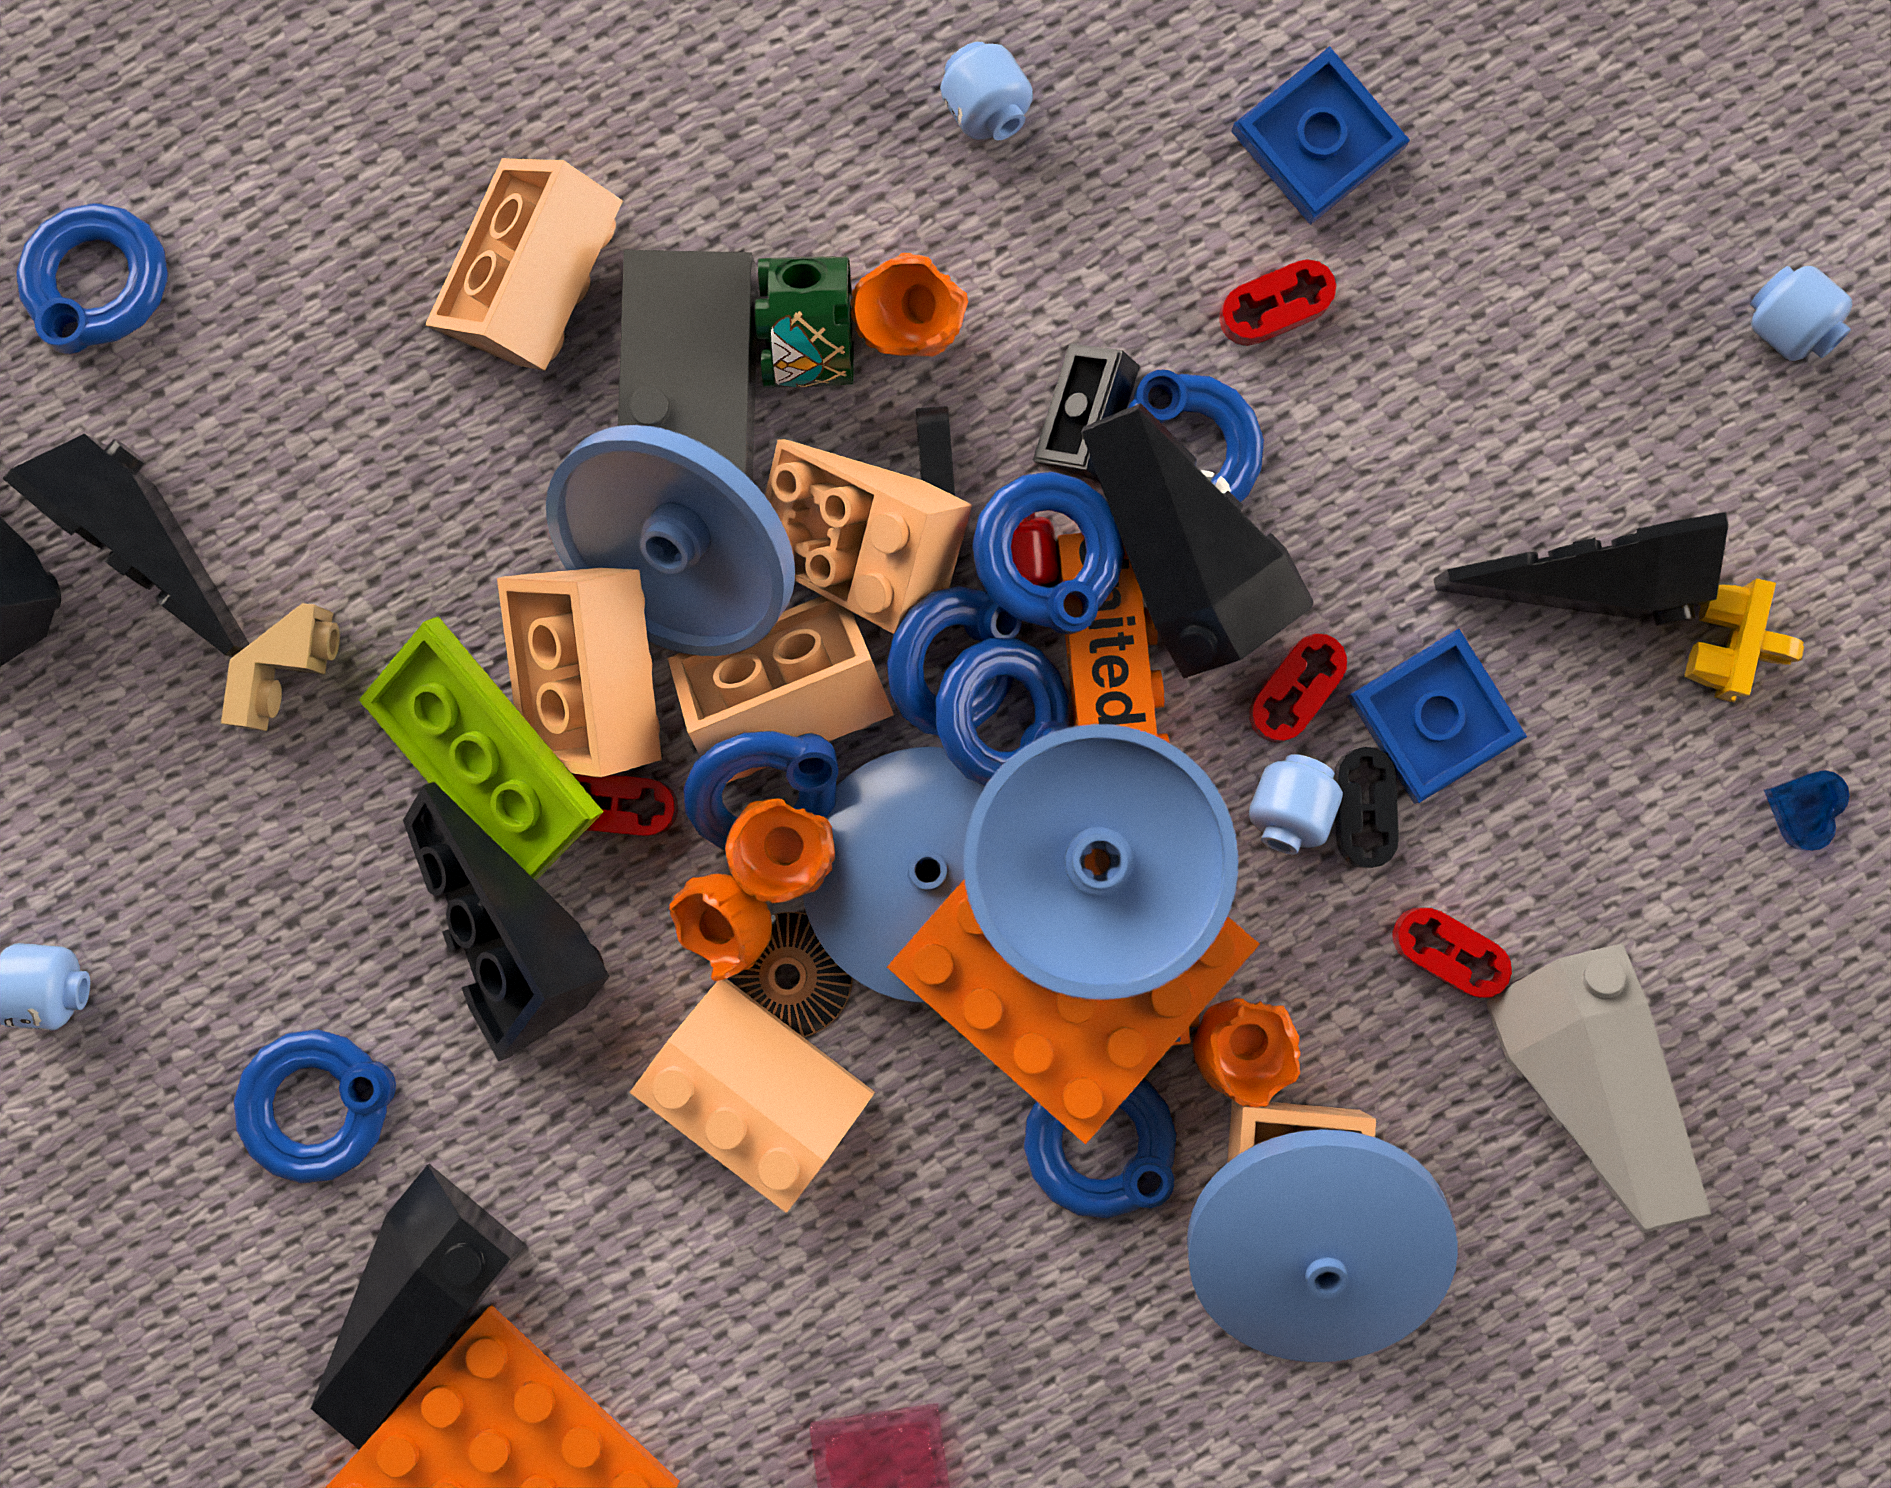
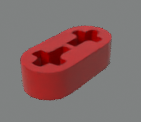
(1272, 289)
(1309, 697)
(631, 789)
(1459, 939)

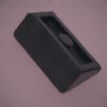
(1089, 388)

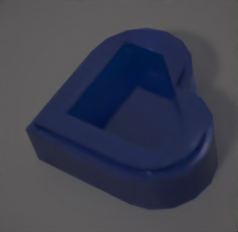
(1808, 808)

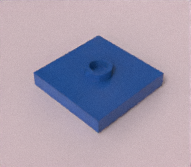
(1320, 135)
(1437, 716)

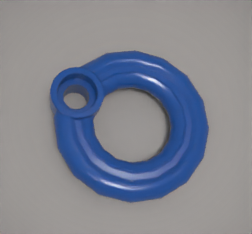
(101, 324)
(1227, 410)
(1017, 594)
(913, 636)
(963, 680)
(711, 772)
(362, 1123)
(1116, 1194)

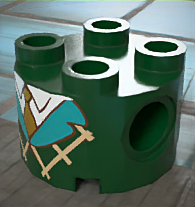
(805, 321)

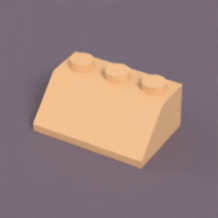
(526, 261)
(583, 666)
(795, 681)
(753, 1093)

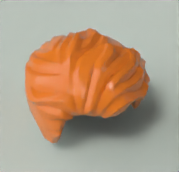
(908, 307)
(779, 851)
(721, 923)
(1247, 1050)

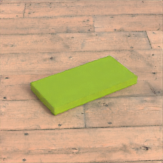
(479, 748)

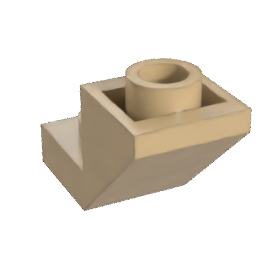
(295, 643)

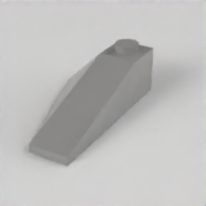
(1598, 1065)

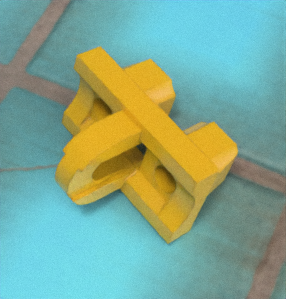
(1734, 667)

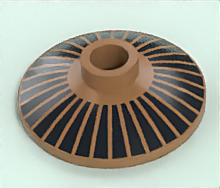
(821, 986)

